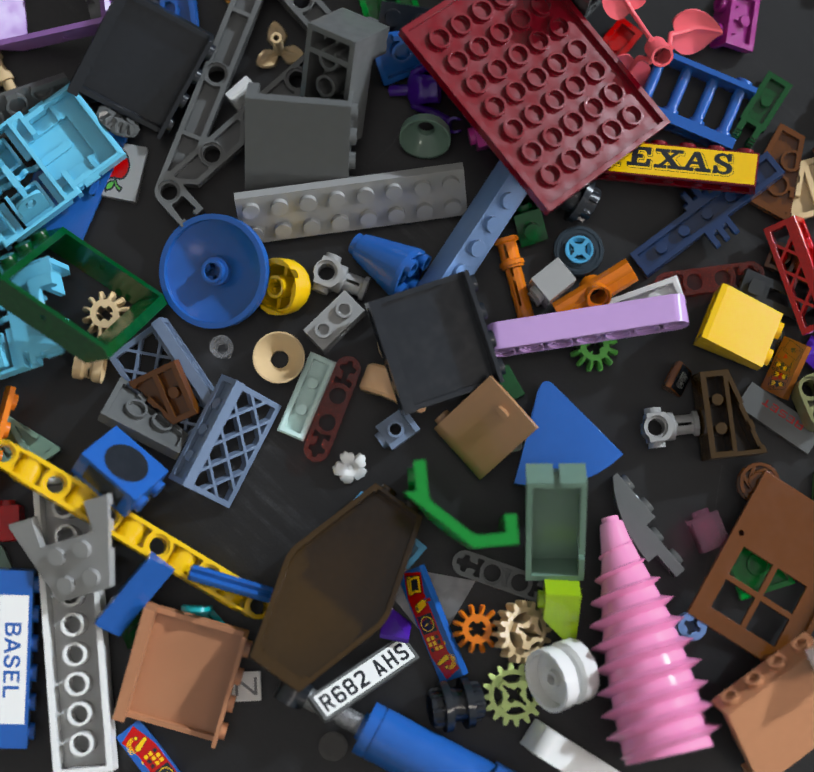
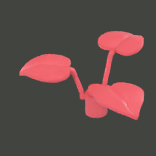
(691, 33)

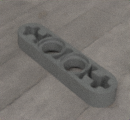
(503, 583)

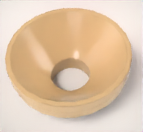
(273, 343)

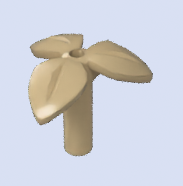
(277, 37)

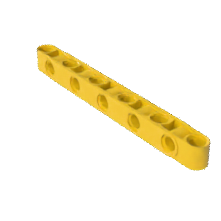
(129, 531)

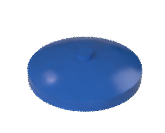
(214, 271)

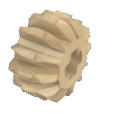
(109, 304)

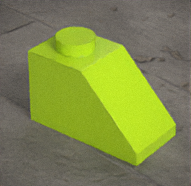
(561, 606)

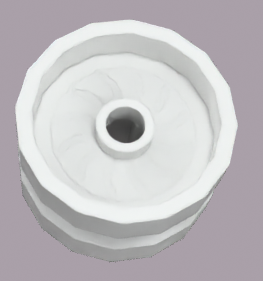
(562, 675)

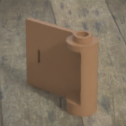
(485, 427)

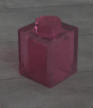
(707, 530)

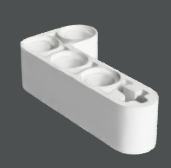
(560, 751)

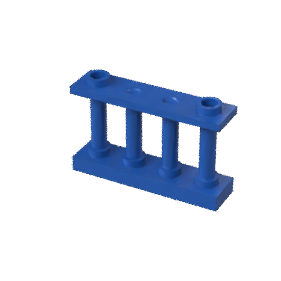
(694, 128)

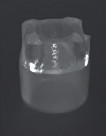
(221, 339)

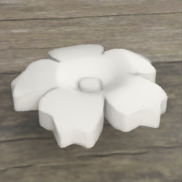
(350, 467)

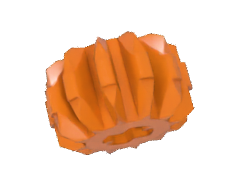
(475, 639)

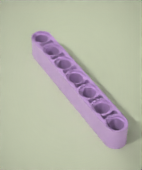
(590, 325)

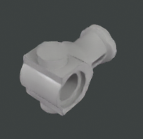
(341, 280)
(669, 426)

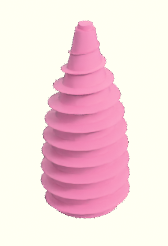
(645, 659)

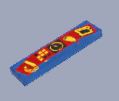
(433, 624)
(145, 749)

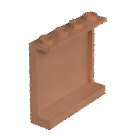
(183, 672)
(773, 709)

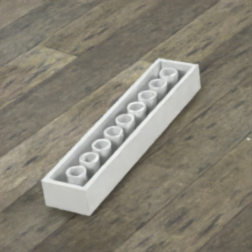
(75, 661)

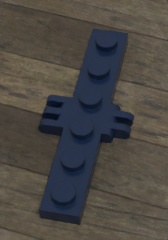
(705, 216)

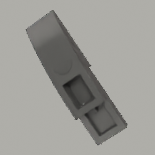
(635, 516)

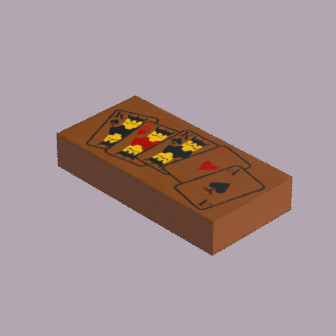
(786, 367)

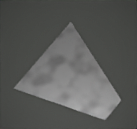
(450, 592)

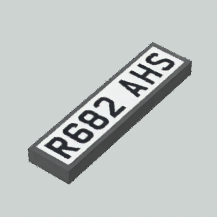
(362, 679)

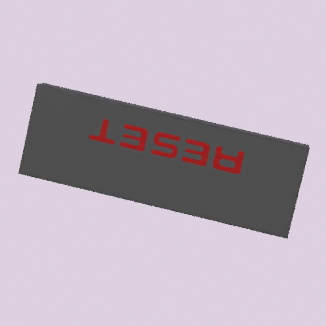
(777, 417)

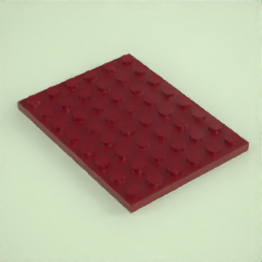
(536, 89)

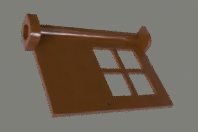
(779, 530)

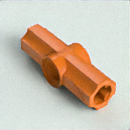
(608, 282)

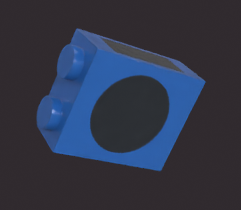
(121, 468)

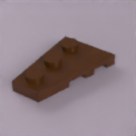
(786, 149)

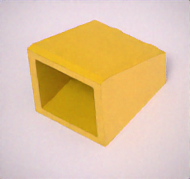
(739, 328)

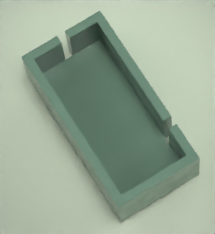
(555, 521)

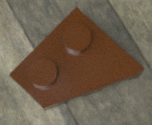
(168, 391)

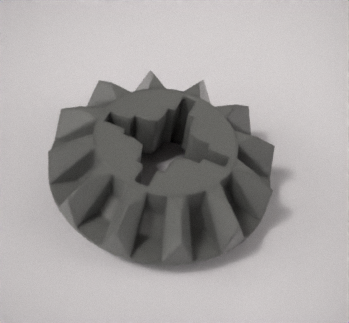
(117, 122)

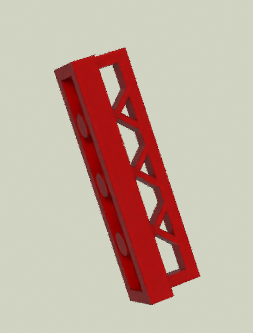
(804, 248)

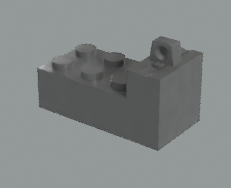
(341, 57)

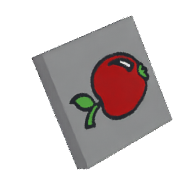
(127, 176)

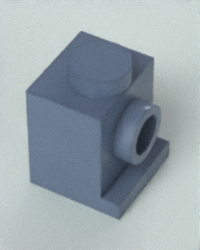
(408, 430)

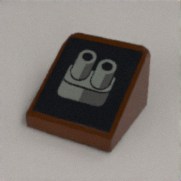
(677, 379)

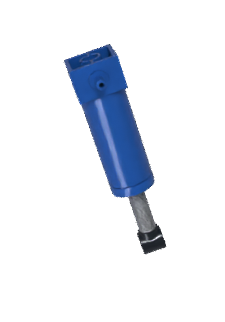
(395, 740)

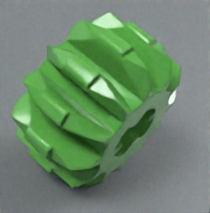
(601, 355)

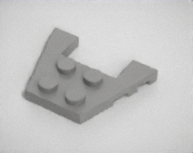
(77, 563)

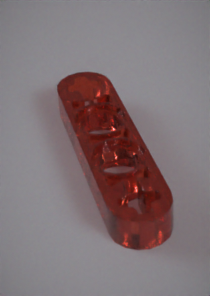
(707, 276)
(329, 408)

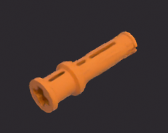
(512, 265)

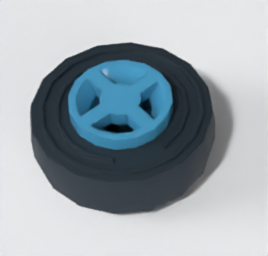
(585, 243)

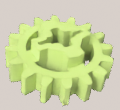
(504, 705)

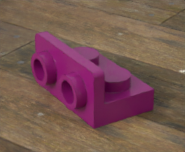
(738, 24)

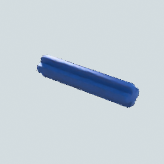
(230, 583)

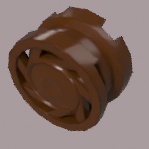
(749, 476)

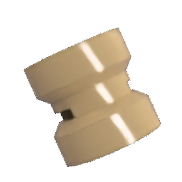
(93, 370)

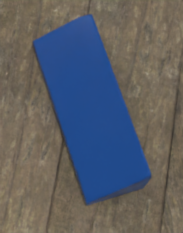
(134, 594)

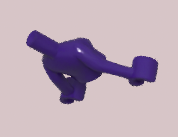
(423, 90)

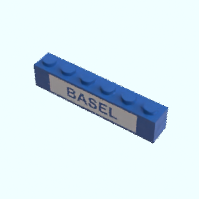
(17, 646)

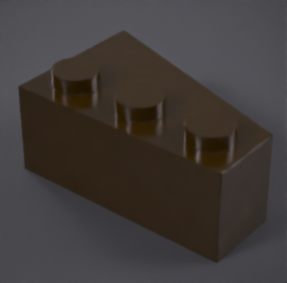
(723, 419)

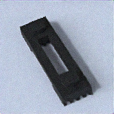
(758, 286)

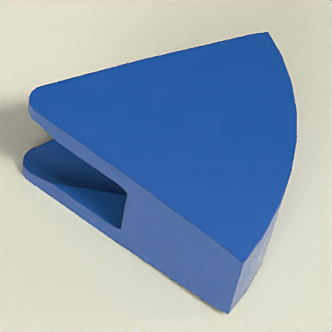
(563, 436)

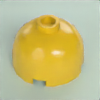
(287, 287)

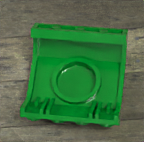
(448, 525)

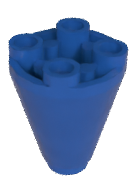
(388, 262)

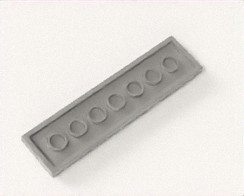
(354, 202)

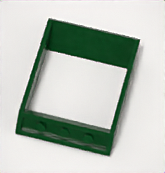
(143, 297)

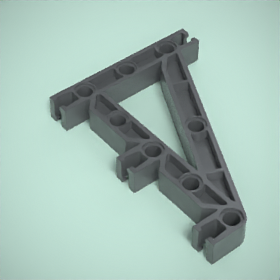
(185, 161)

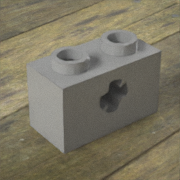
(550, 284)
(334, 322)

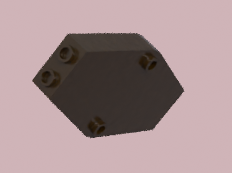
(337, 587)

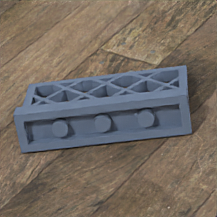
(175, 349)
(209, 433)

